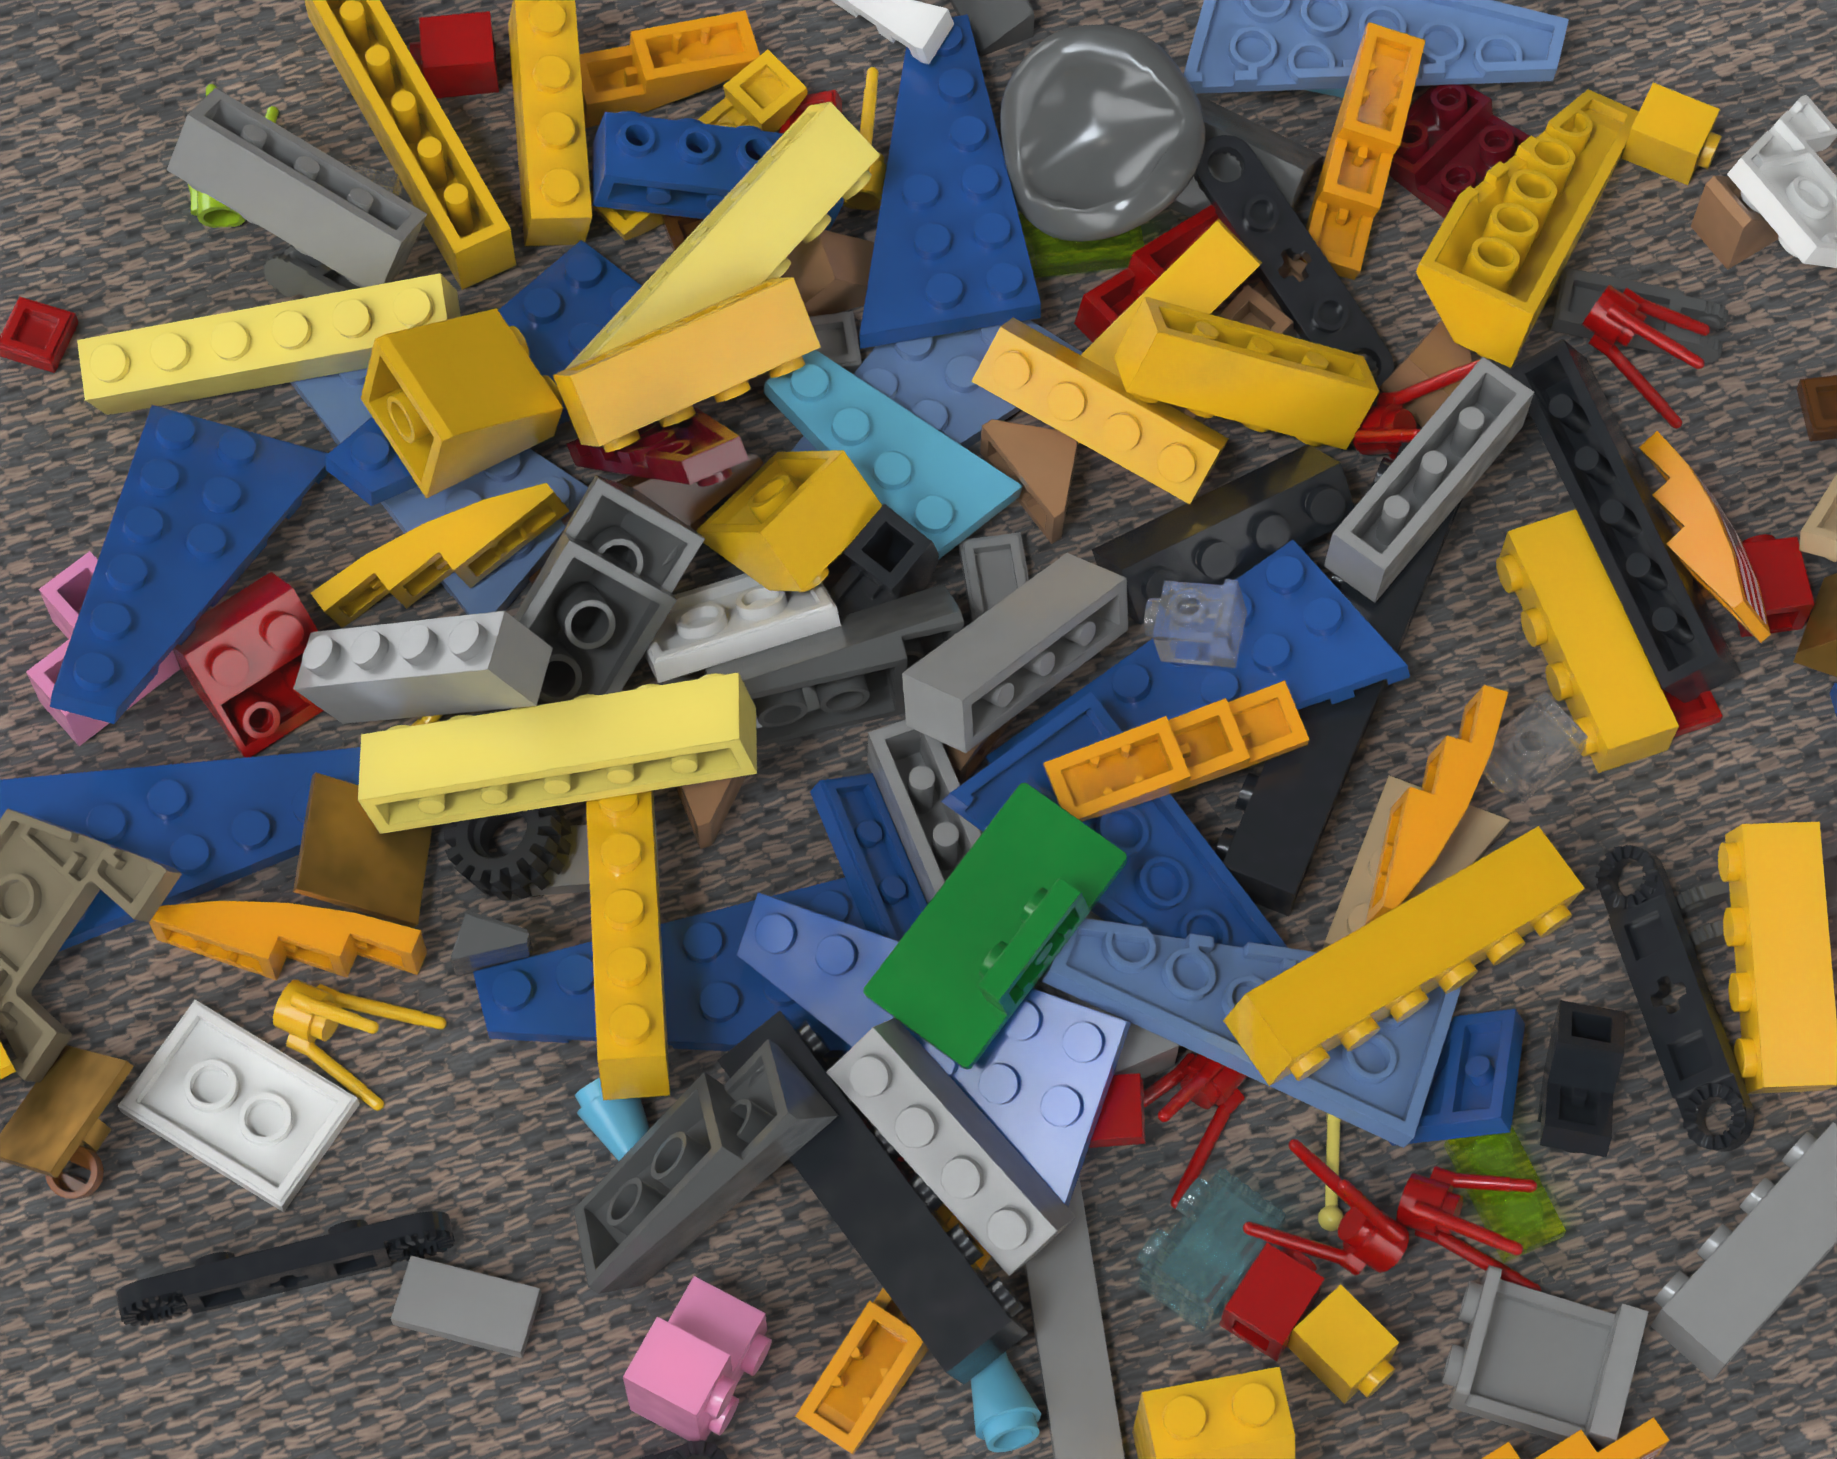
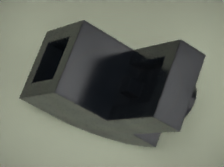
(887, 564)
(1581, 1078)

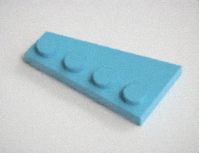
(901, 457)

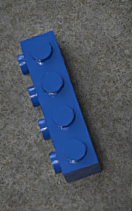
(673, 163)

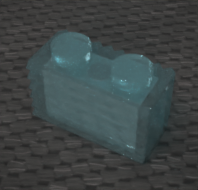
(1207, 1250)

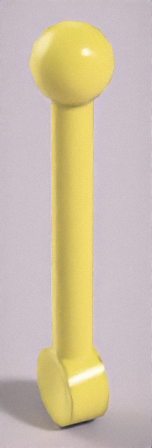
(1331, 1215)

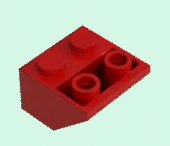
(248, 661)

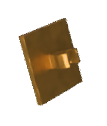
(355, 865)
(63, 1111)

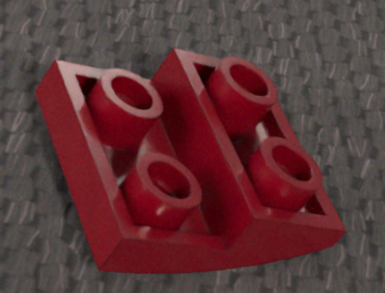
(1451, 144)

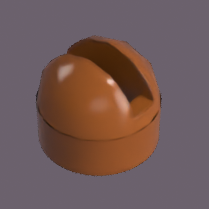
(73, 1186)

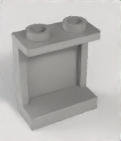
(1543, 1361)

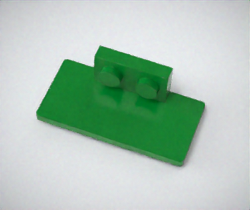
(995, 925)

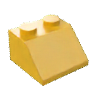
(792, 518)

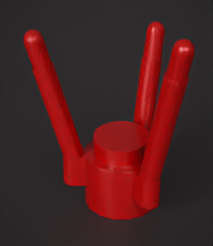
(1620, 317)
(1389, 424)
(1205, 1085)
(1435, 1212)
(1366, 1231)

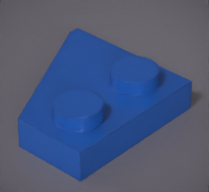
(1474, 1078)

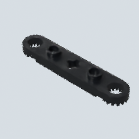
(1270, 228)
(1689, 1040)
(228, 1280)

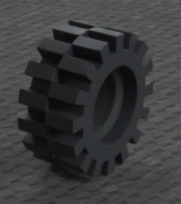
(519, 867)

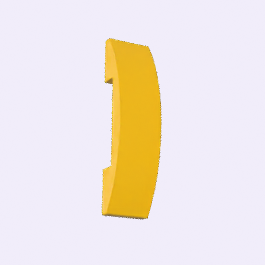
(757, 96)

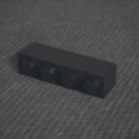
(1231, 527)

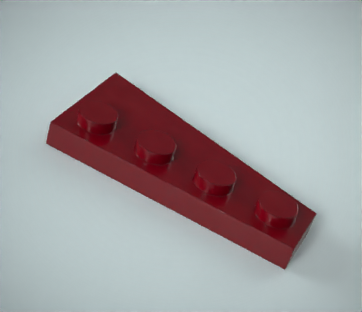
(680, 453)

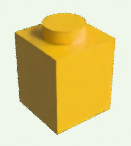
(1673, 134)
(1344, 1346)

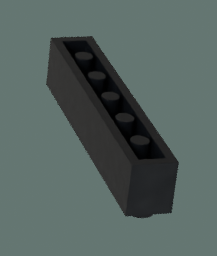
(1625, 523)
(894, 1219)

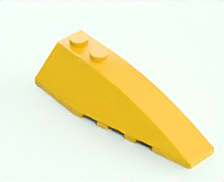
(1519, 227)

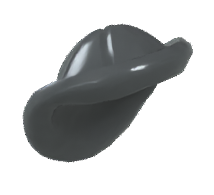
(1098, 132)

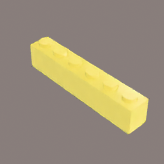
(753, 226)
(255, 345)
(558, 753)

